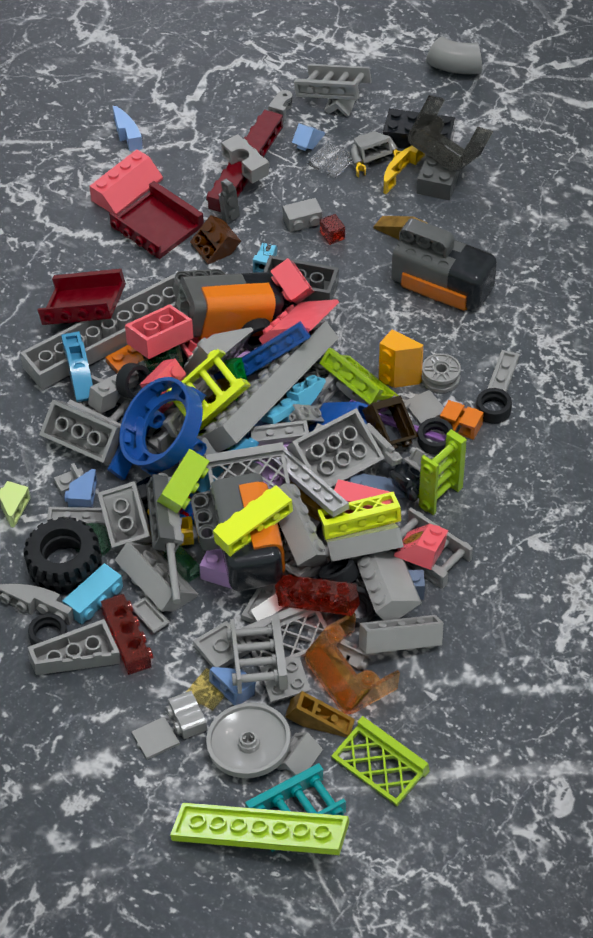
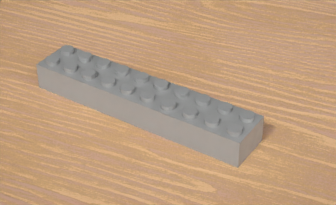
(47, 360)
(268, 389)

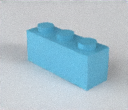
(88, 596)

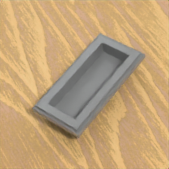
(150, 615)

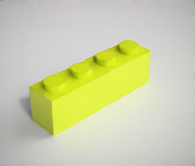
(267, 509)

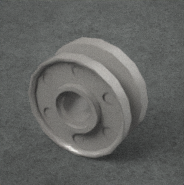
(441, 373)

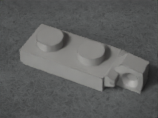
(391, 456)

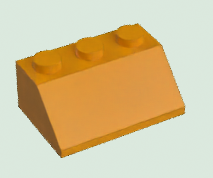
(400, 360)

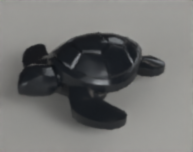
(407, 480)

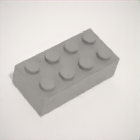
(81, 431)

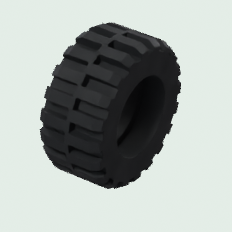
(58, 535)

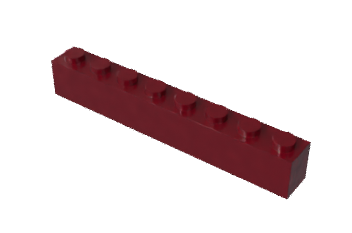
(261, 138)

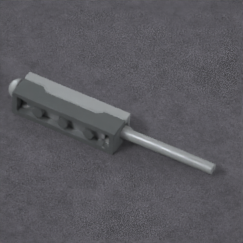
(165, 528)

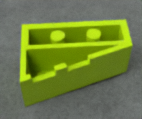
(184, 481)

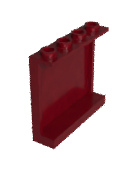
(158, 221)
(83, 297)

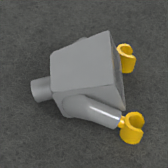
(371, 147)

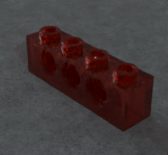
(317, 595)
(136, 659)

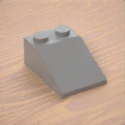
(125, 516)

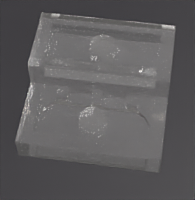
(331, 160)

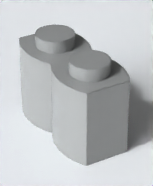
(186, 714)

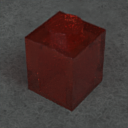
(332, 229)

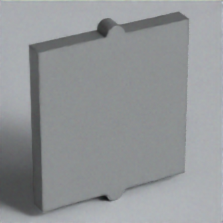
(425, 406)
(155, 738)

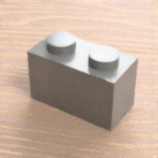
(302, 214)

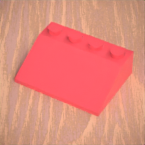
(309, 313)

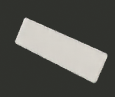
(266, 608)

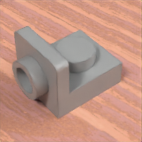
(63, 481)

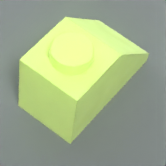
(14, 501)

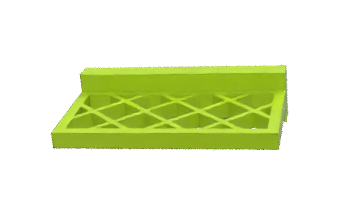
(356, 377)
(392, 747)

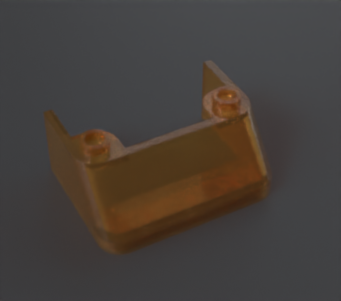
(346, 688)

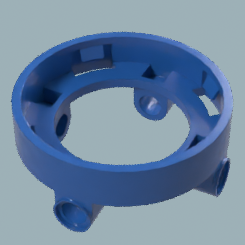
(144, 412)

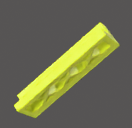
(362, 518)

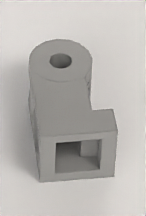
(281, 103)

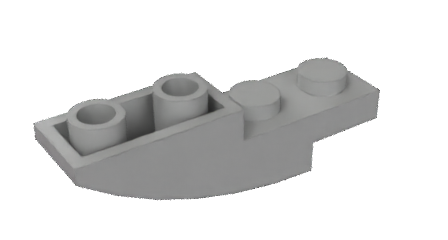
(29, 598)

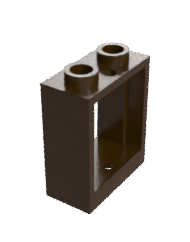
(400, 417)

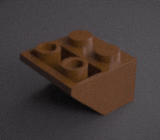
(215, 240)

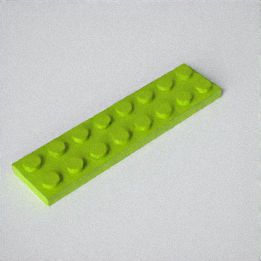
(260, 828)

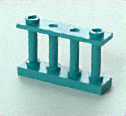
(294, 788)

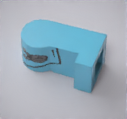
(263, 255)

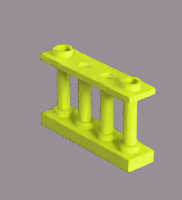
(223, 398)

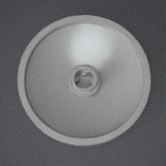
(248, 740)

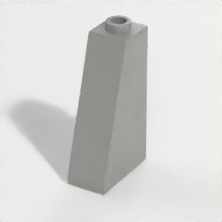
(364, 542)

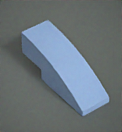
(127, 129)

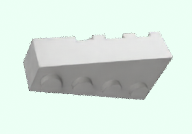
(75, 650)

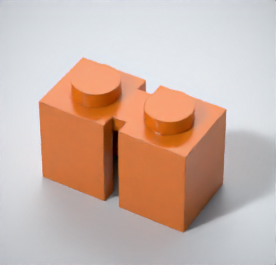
(469, 418)

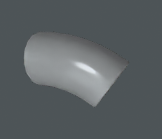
(455, 56)

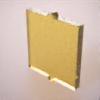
(205, 691)

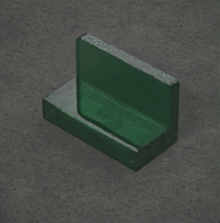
(186, 565)

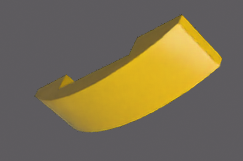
(399, 162)

